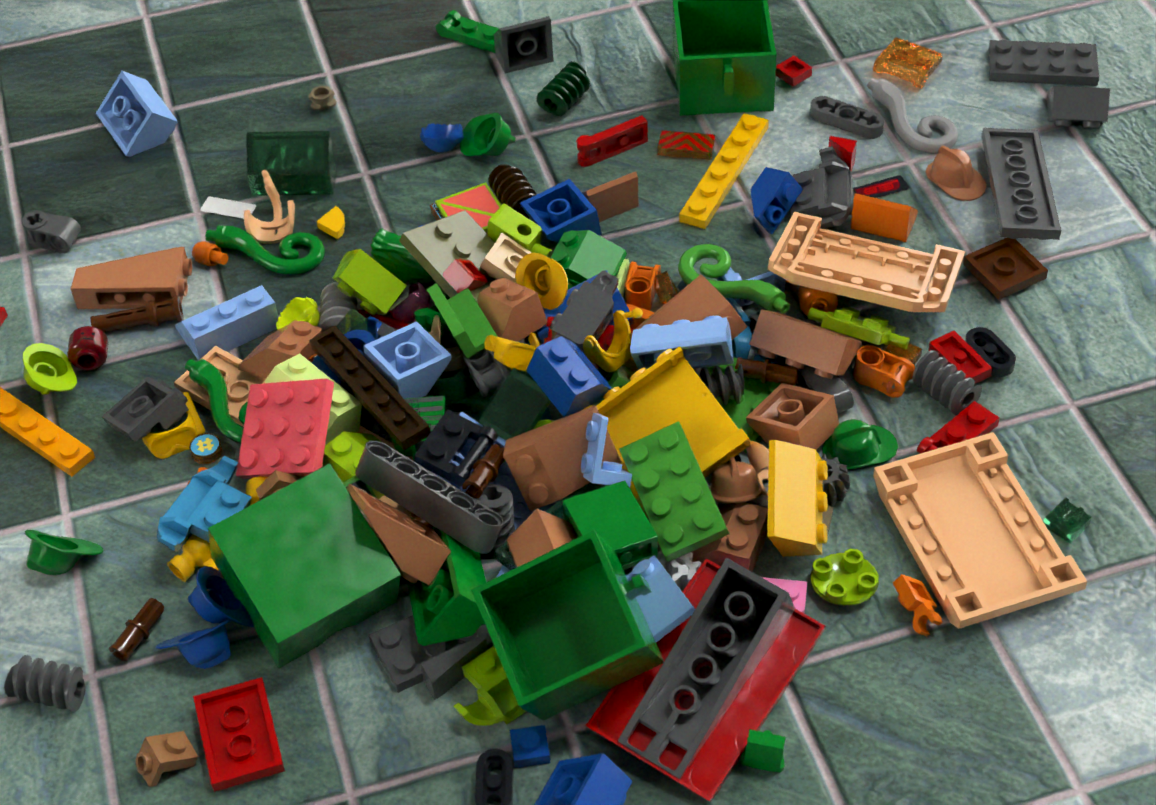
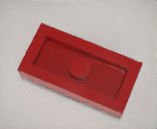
(962, 355)

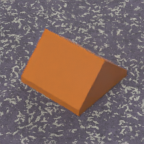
(882, 217)

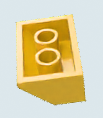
(796, 499)

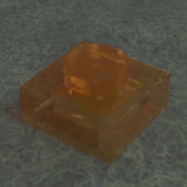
(667, 287)

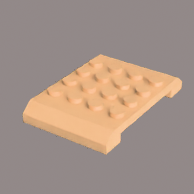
(975, 531)

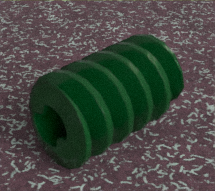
(564, 89)

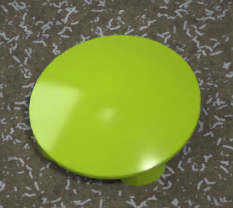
(844, 578)

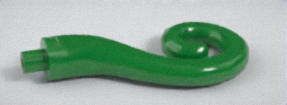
(238, 239)
(212, 381)

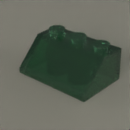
(295, 161)

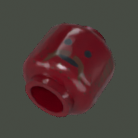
(87, 348)

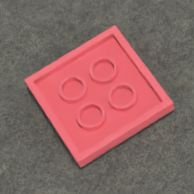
(285, 428)

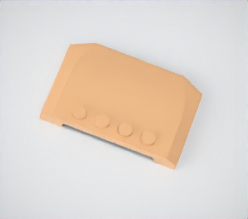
(865, 267)

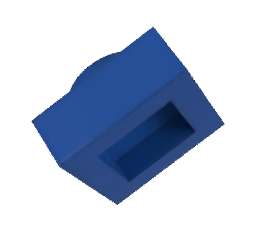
(529, 746)

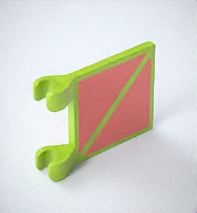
(476, 201)

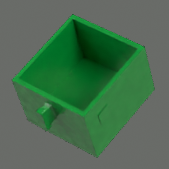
(723, 56)
(568, 625)

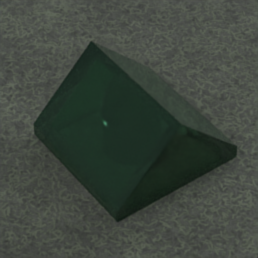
(514, 405)

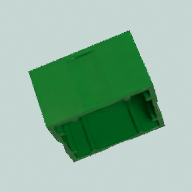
(304, 564)

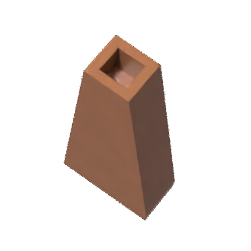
(133, 280)

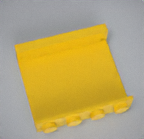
(670, 394)

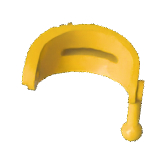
(619, 350)

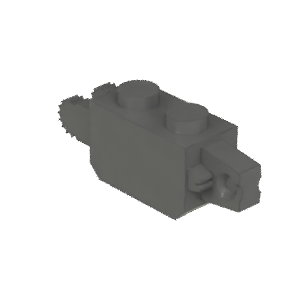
(587, 310)

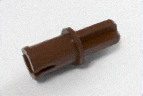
(768, 371)
(484, 471)
(137, 629)

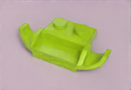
(495, 696)

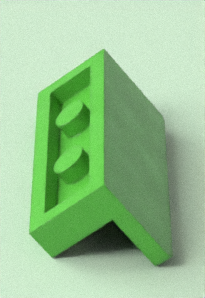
(463, 319)

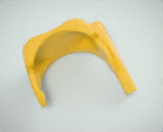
(511, 352)
(177, 439)

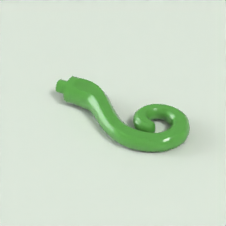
(754, 290)

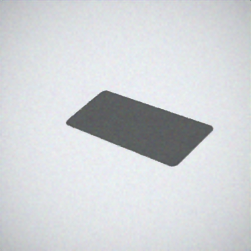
(402, 297)

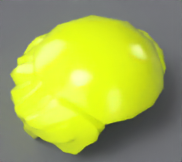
(301, 310)

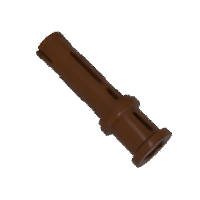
(150, 314)

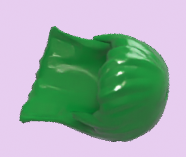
(397, 260)

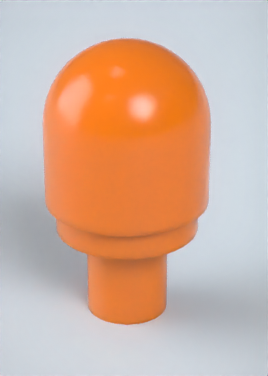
(208, 254)

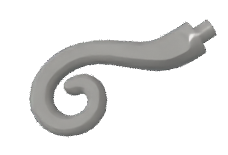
(892, 98)

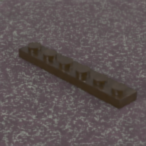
(370, 388)

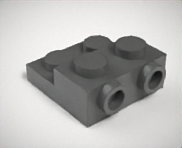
(144, 407)

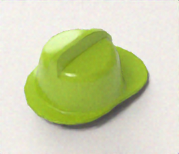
(47, 369)

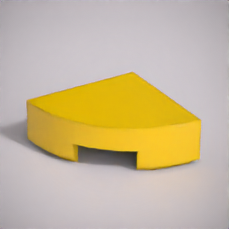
(332, 223)

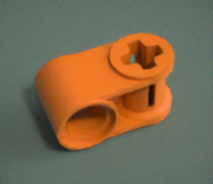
(641, 285)
(881, 370)

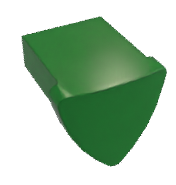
(764, 751)

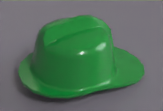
(486, 136)
(860, 444)
(57, 553)

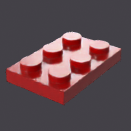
(238, 734)

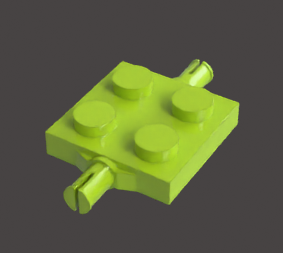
(849, 322)

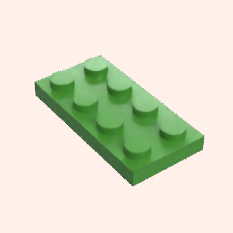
(674, 491)

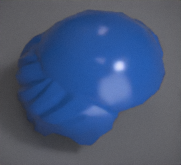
(442, 137)

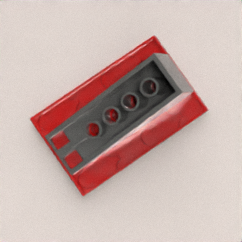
(716, 678)

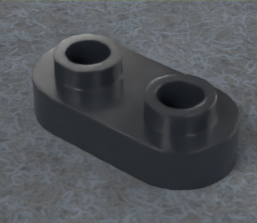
(992, 350)
(494, 787)

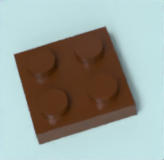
(1005, 267)

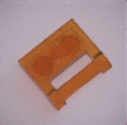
(910, 56)

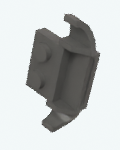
(826, 190)

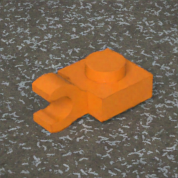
(916, 598)

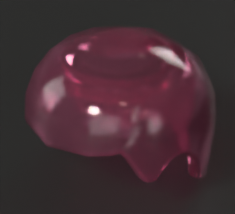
(417, 299)

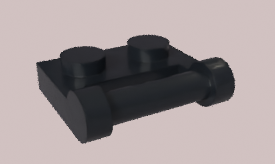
(446, 443)

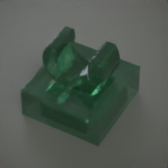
(1067, 521)

